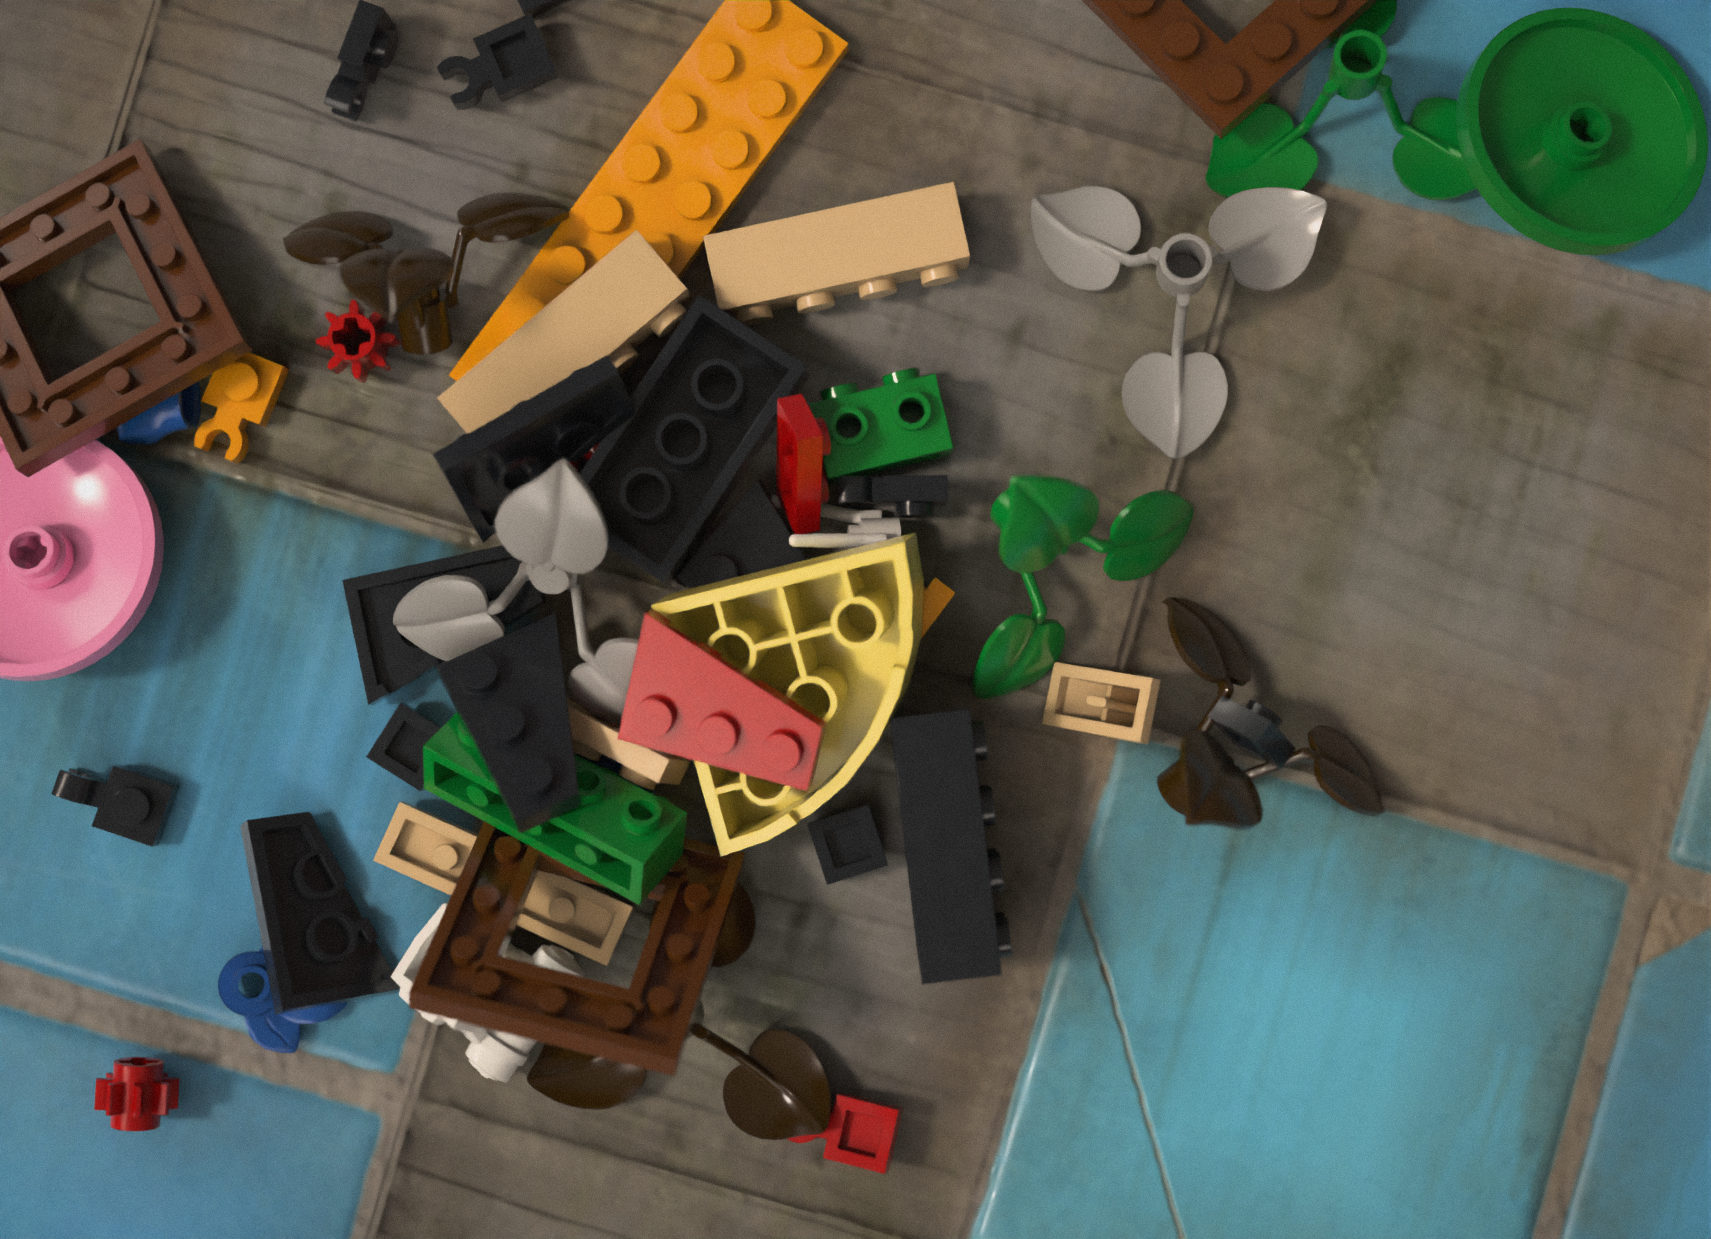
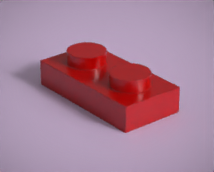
(799, 457)

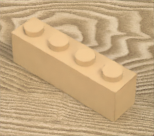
(838, 253)
(597, 316)

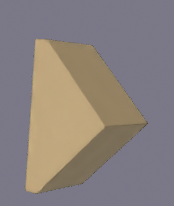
(1101, 702)

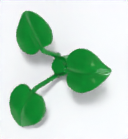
(1271, 152)
(1036, 525)

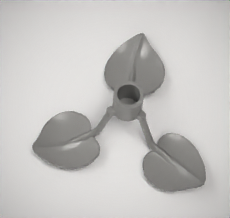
(1261, 232)
(558, 536)

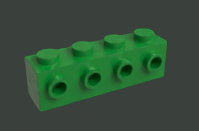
(613, 837)

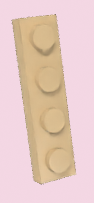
(555, 909)

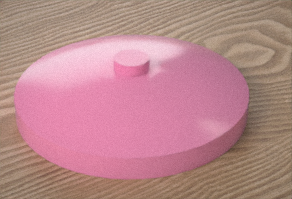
(73, 561)

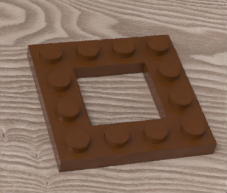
(1234, 78)
(195, 329)
(637, 1026)

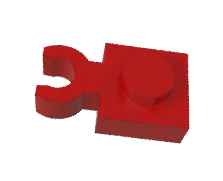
(860, 1133)

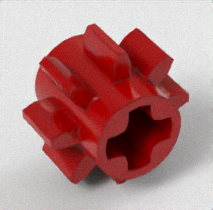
(344, 329)
(136, 1093)

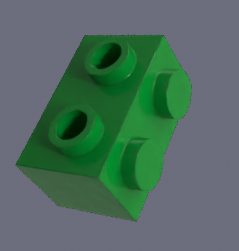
(883, 425)

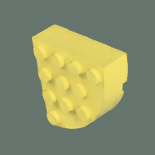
(830, 637)

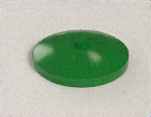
(1581, 131)

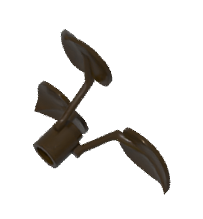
(409, 280)
(1204, 778)
(771, 1095)

